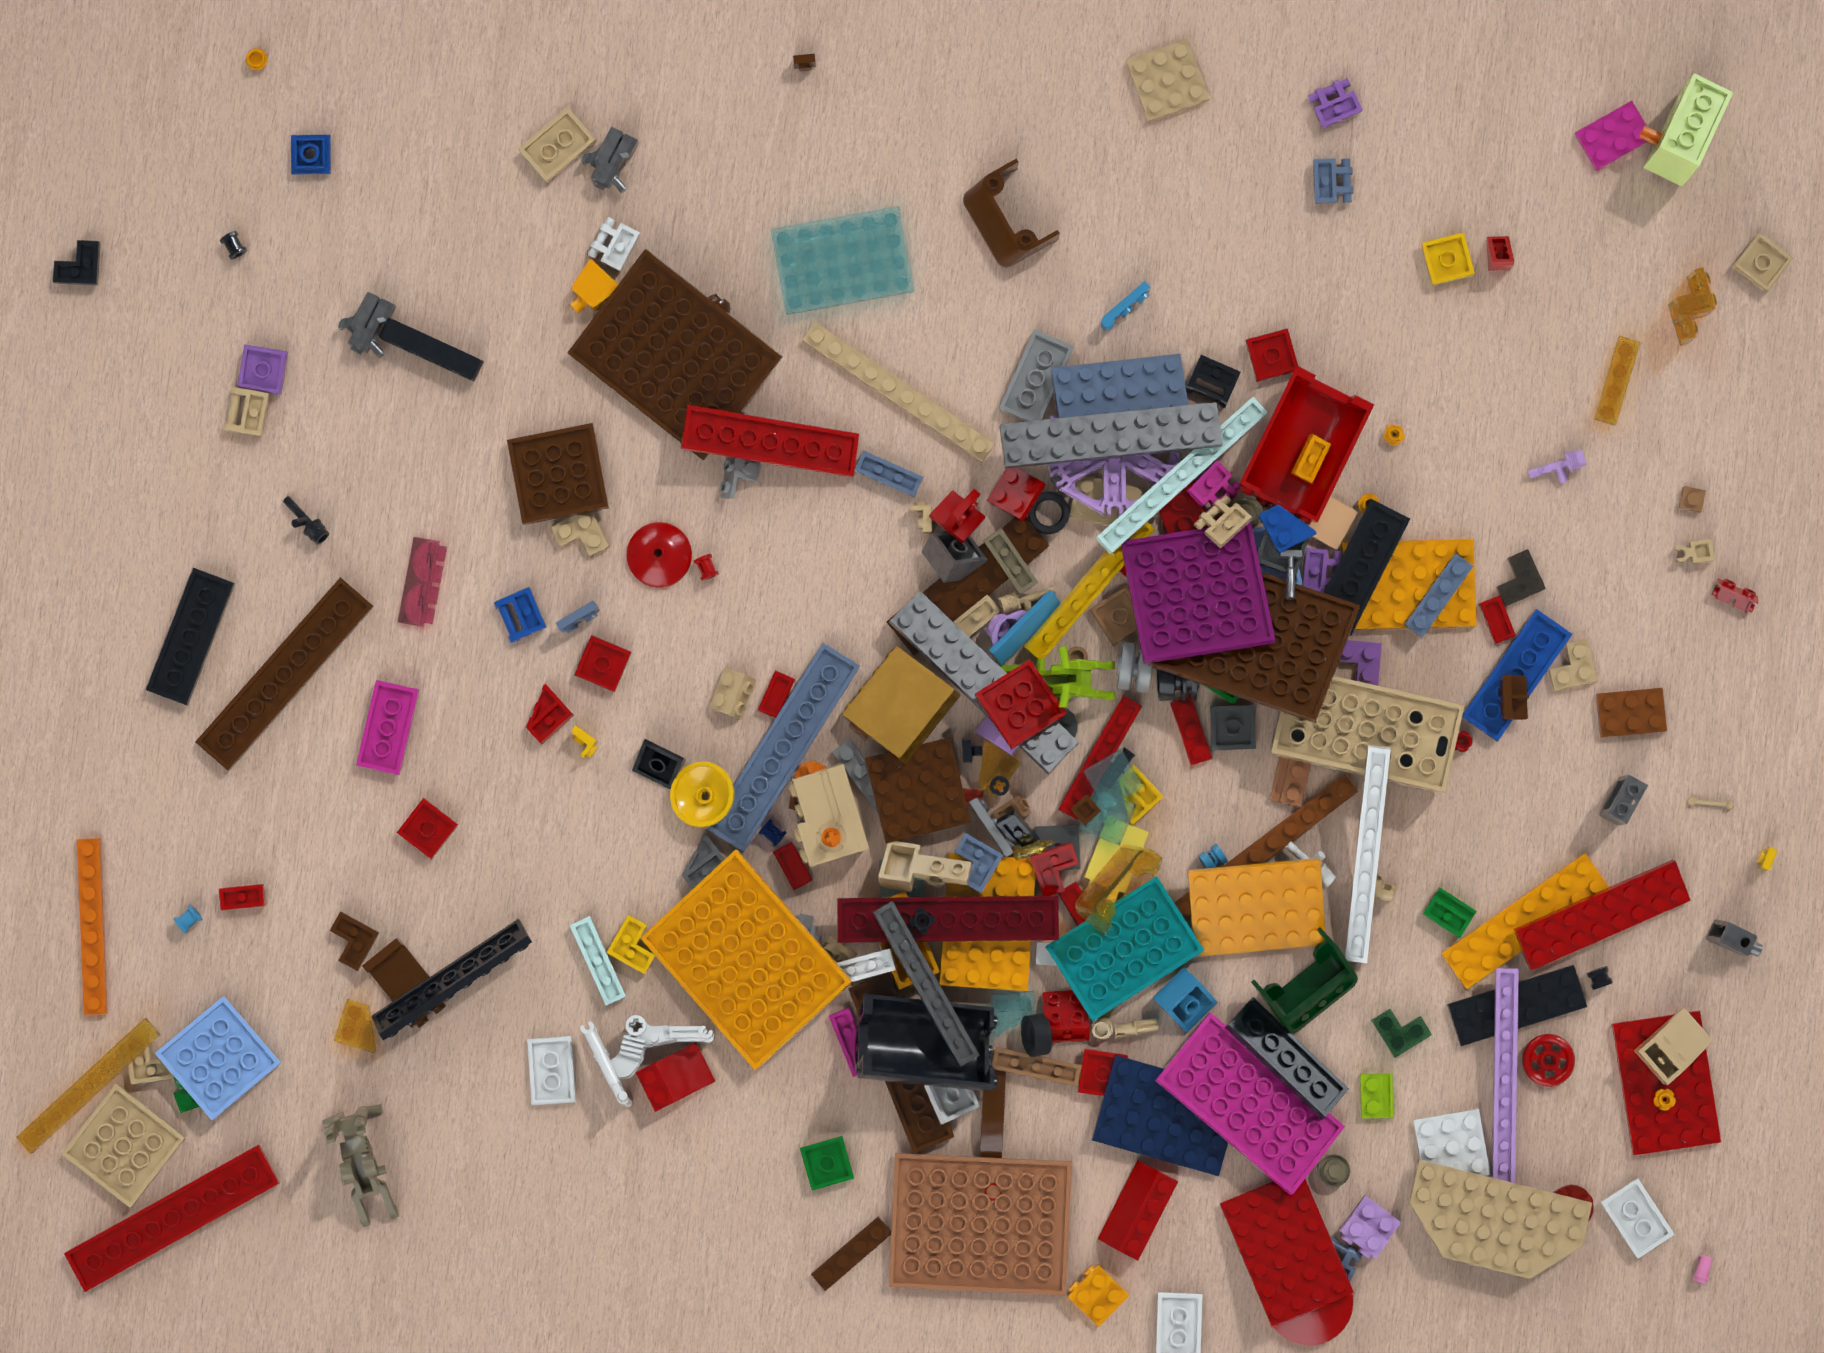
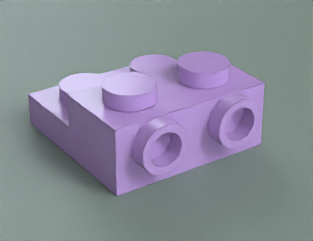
(1369, 1227)

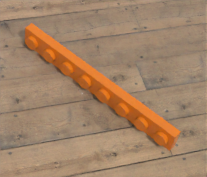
(92, 926)

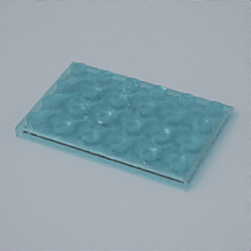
(842, 260)

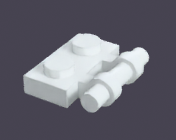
(620, 246)

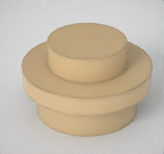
(1102, 1028)

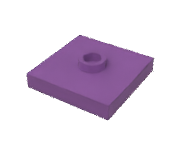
(262, 369)

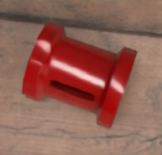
(706, 567)

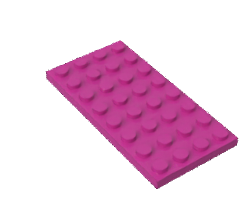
(1248, 1105)

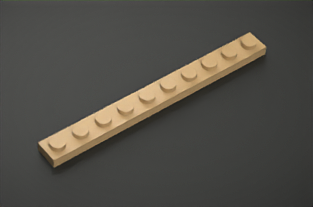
(898, 392)

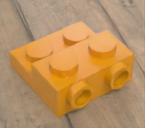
(1097, 1294)

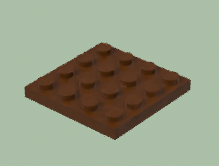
(557, 474)
(920, 794)

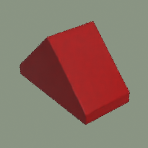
(1499, 253)

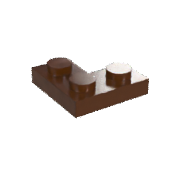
(360, 940)

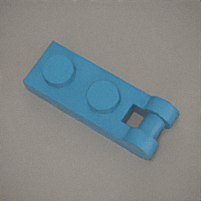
(1124, 307)

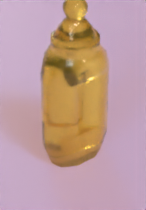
(1032, 849)

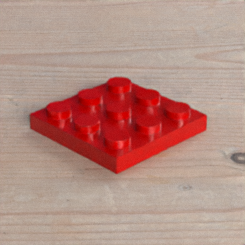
(1020, 704)

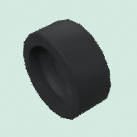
(1064, 517)
(1036, 1035)

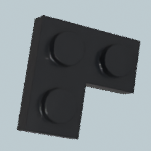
(84, 270)

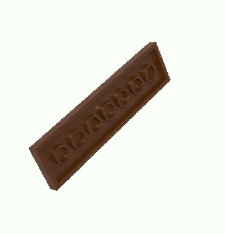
(959, 596)
(910, 1100)

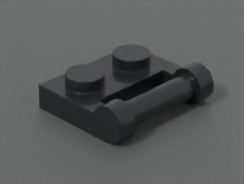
(1215, 374)

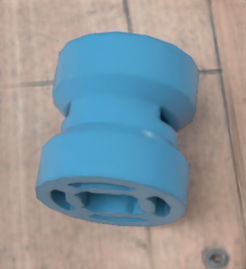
(1217, 856)

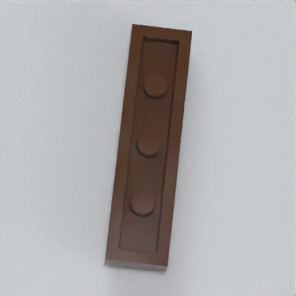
(851, 1253)

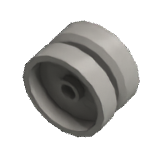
(1132, 666)

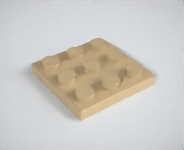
(1167, 80)

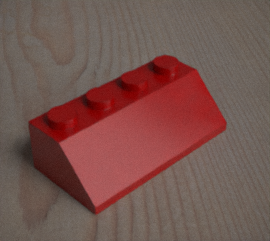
(1137, 1210)

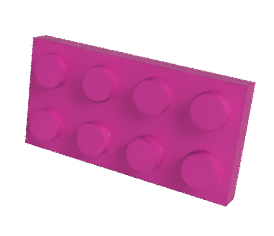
(387, 727)

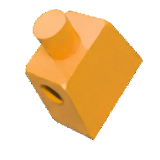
(592, 287)

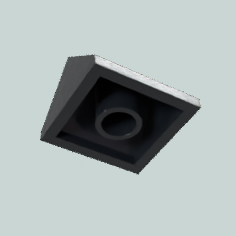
(658, 764)

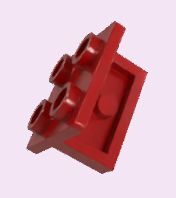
(958, 514)

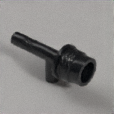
(314, 529)

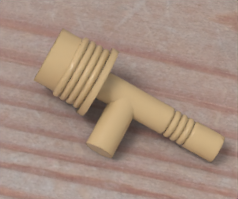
(1012, 602)

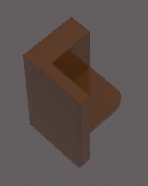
(1513, 697)

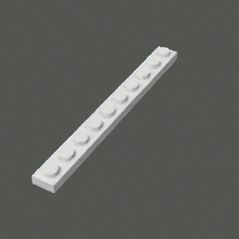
(1367, 853)

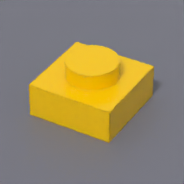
(1766, 858)

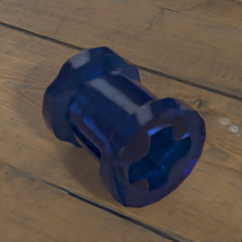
(772, 833)

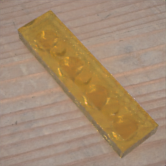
(1617, 380)

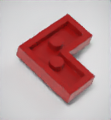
(1048, 865)

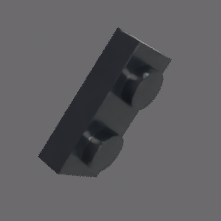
(1016, 829)

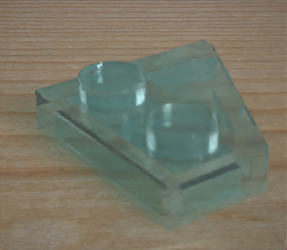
(1011, 1009)

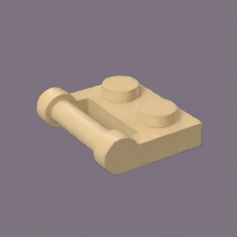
(253, 412)

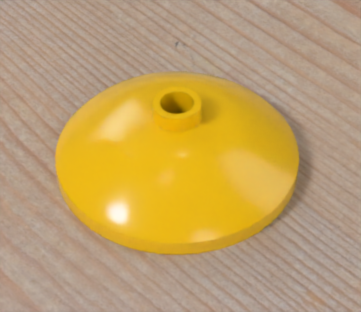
(689, 790)

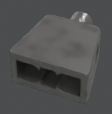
(1734, 938)

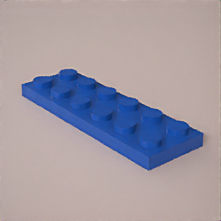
(1527, 656)

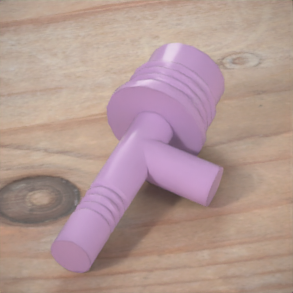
(1572, 459)

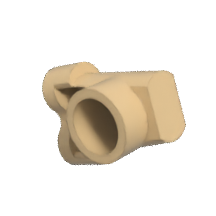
(1384, 891)
(838, 951)

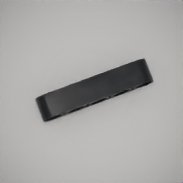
(431, 349)

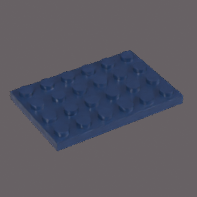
(1152, 1122)

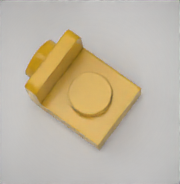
(583, 737)

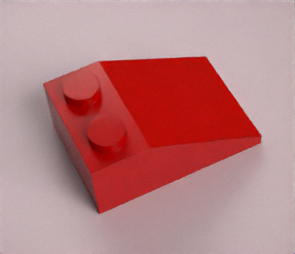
(675, 1076)

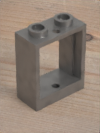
(1619, 805)

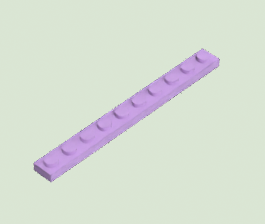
(1505, 1074)

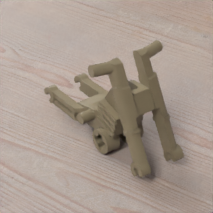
(359, 1163)

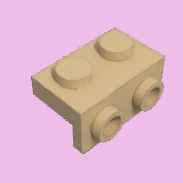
(732, 693)

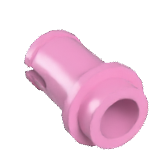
(1703, 1269)

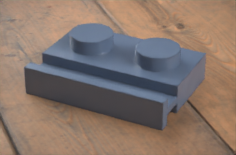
(571, 621)

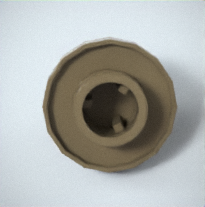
(1253, 508)
(1333, 1170)

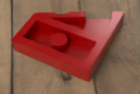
(548, 715)

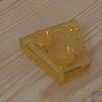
(995, 763)
(356, 1027)

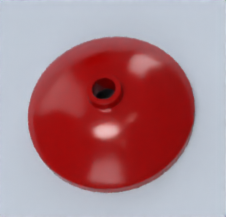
(661, 570)

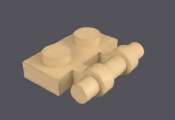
(1227, 526)

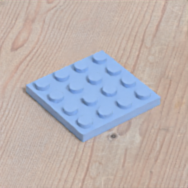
(217, 1058)

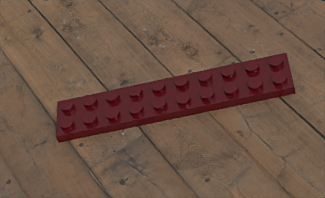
(955, 918)

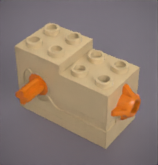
(828, 811)

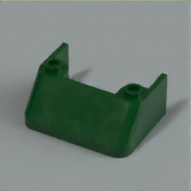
(1311, 989)

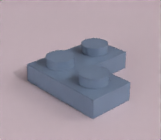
(983, 858)

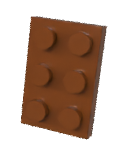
(1631, 712)

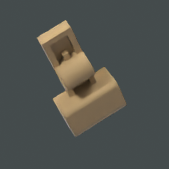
(905, 862)

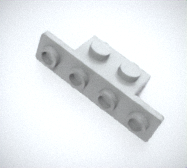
(734, 469)

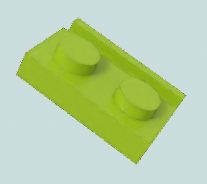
(1376, 1095)

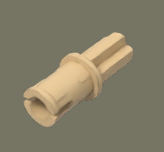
(1136, 1027)

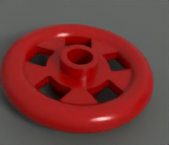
(1530, 1055)

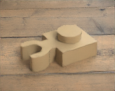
(1698, 551)

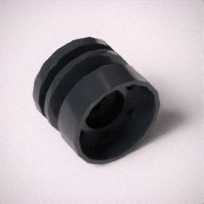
(1169, 683)

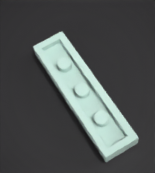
(598, 960)

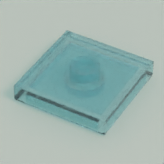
(1113, 779)
(1110, 822)

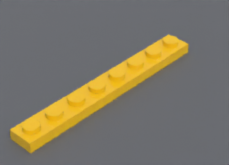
(1080, 599)

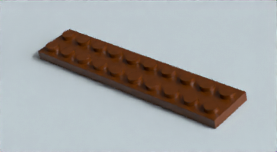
(284, 674)

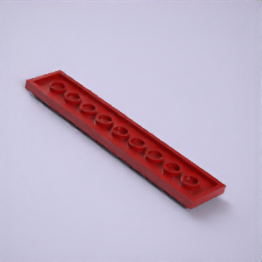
(172, 1218)

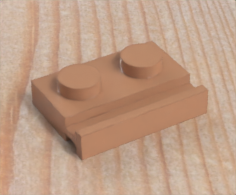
(1290, 782)

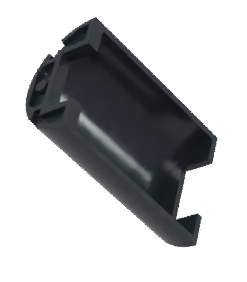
(903, 1045)

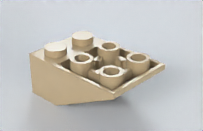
(1673, 1046)

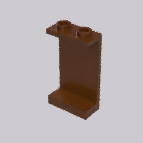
(398, 973)

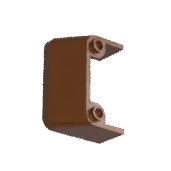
(1003, 243)

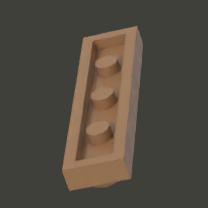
(1036, 1066)

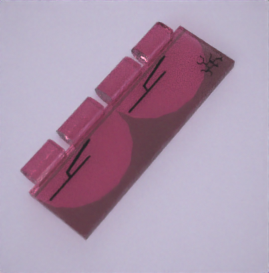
(418, 584)

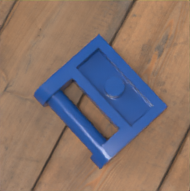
(526, 611)

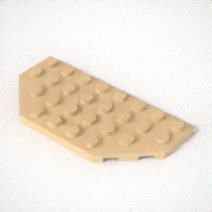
(1496, 1220)

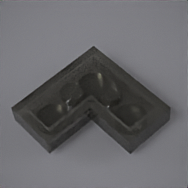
(1526, 581)

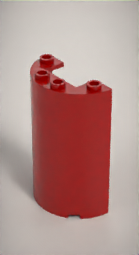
(1304, 410)

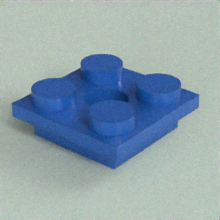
(320, 163)

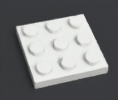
(1453, 1141)

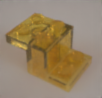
(1692, 306)

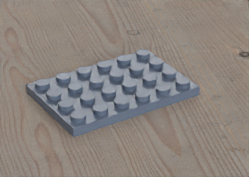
(1119, 386)

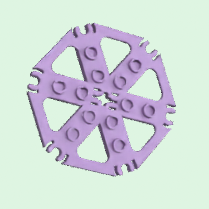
(1113, 478)

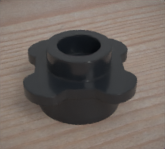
(928, 920)

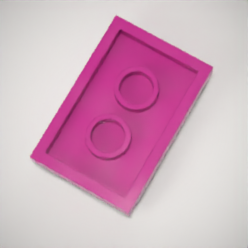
(1612, 135)

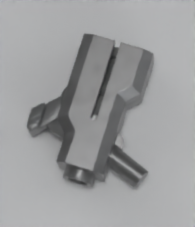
(609, 159)
(367, 323)

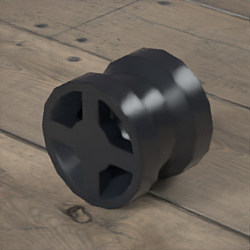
(1599, 977)

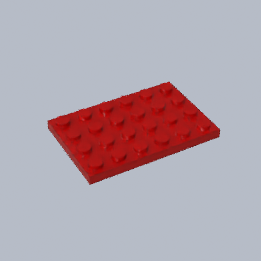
(1693, 1116)
(1286, 1251)

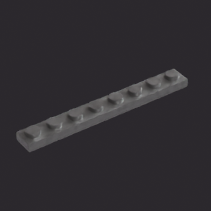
(925, 983)

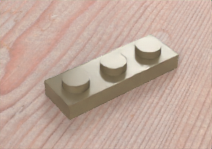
(1010, 561)

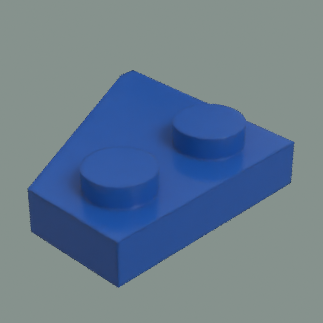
(1284, 528)

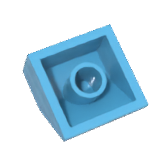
(1185, 1000)

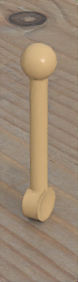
(1692, 801)

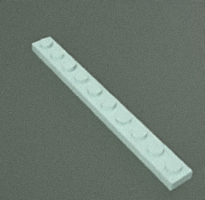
(1179, 477)

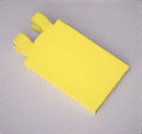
(1104, 852)

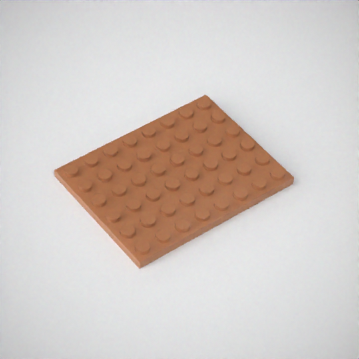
(958, 1239)

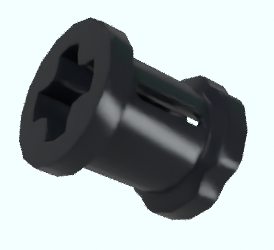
(233, 245)
(1005, 789)

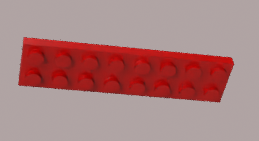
(769, 441)
(1602, 914)

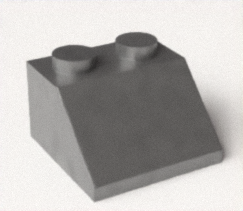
(951, 557)

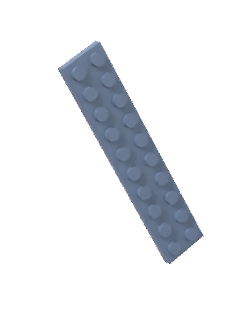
(785, 745)

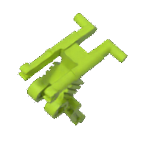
(1071, 677)

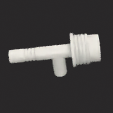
(1327, 876)

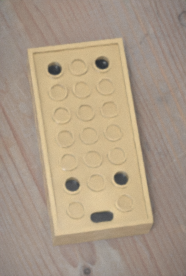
(1362, 714)

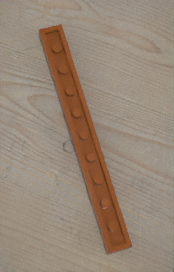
(1286, 831)

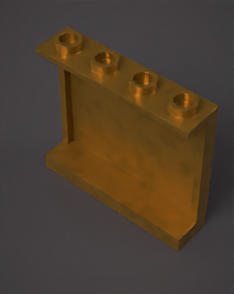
(901, 704)

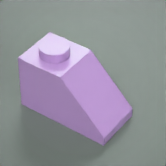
(990, 732)

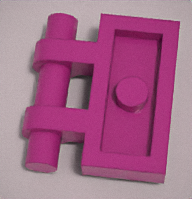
(1210, 482)

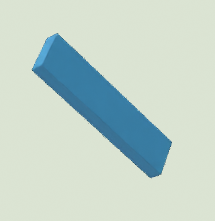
(1024, 628)

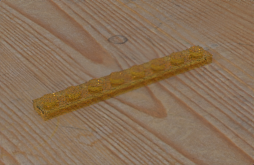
(88, 1085)

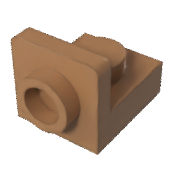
(1018, 803)

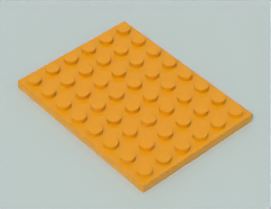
(746, 959)

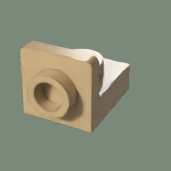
(925, 521)

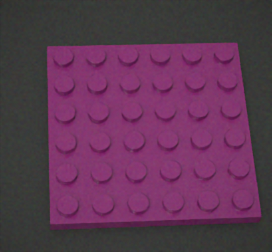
(1195, 595)

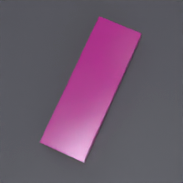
(846, 1032)

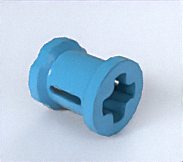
(188, 919)

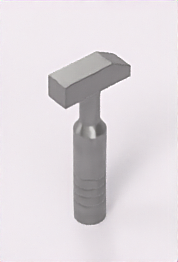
(1290, 572)

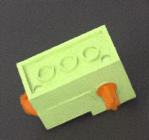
(1687, 130)

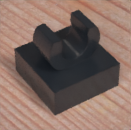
(969, 751)

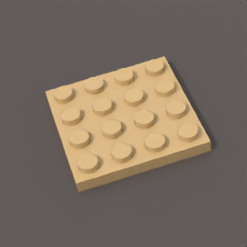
(123, 1145)

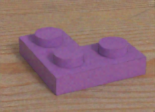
(1367, 658)

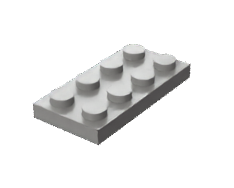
(1032, 381)

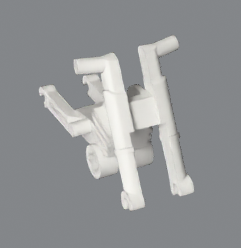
(634, 1048)

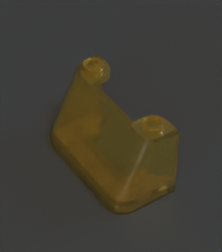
(1094, 902)

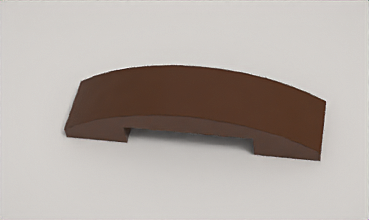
(993, 1119)

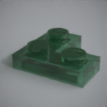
(1399, 1038)

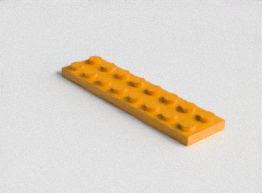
(1495, 939)

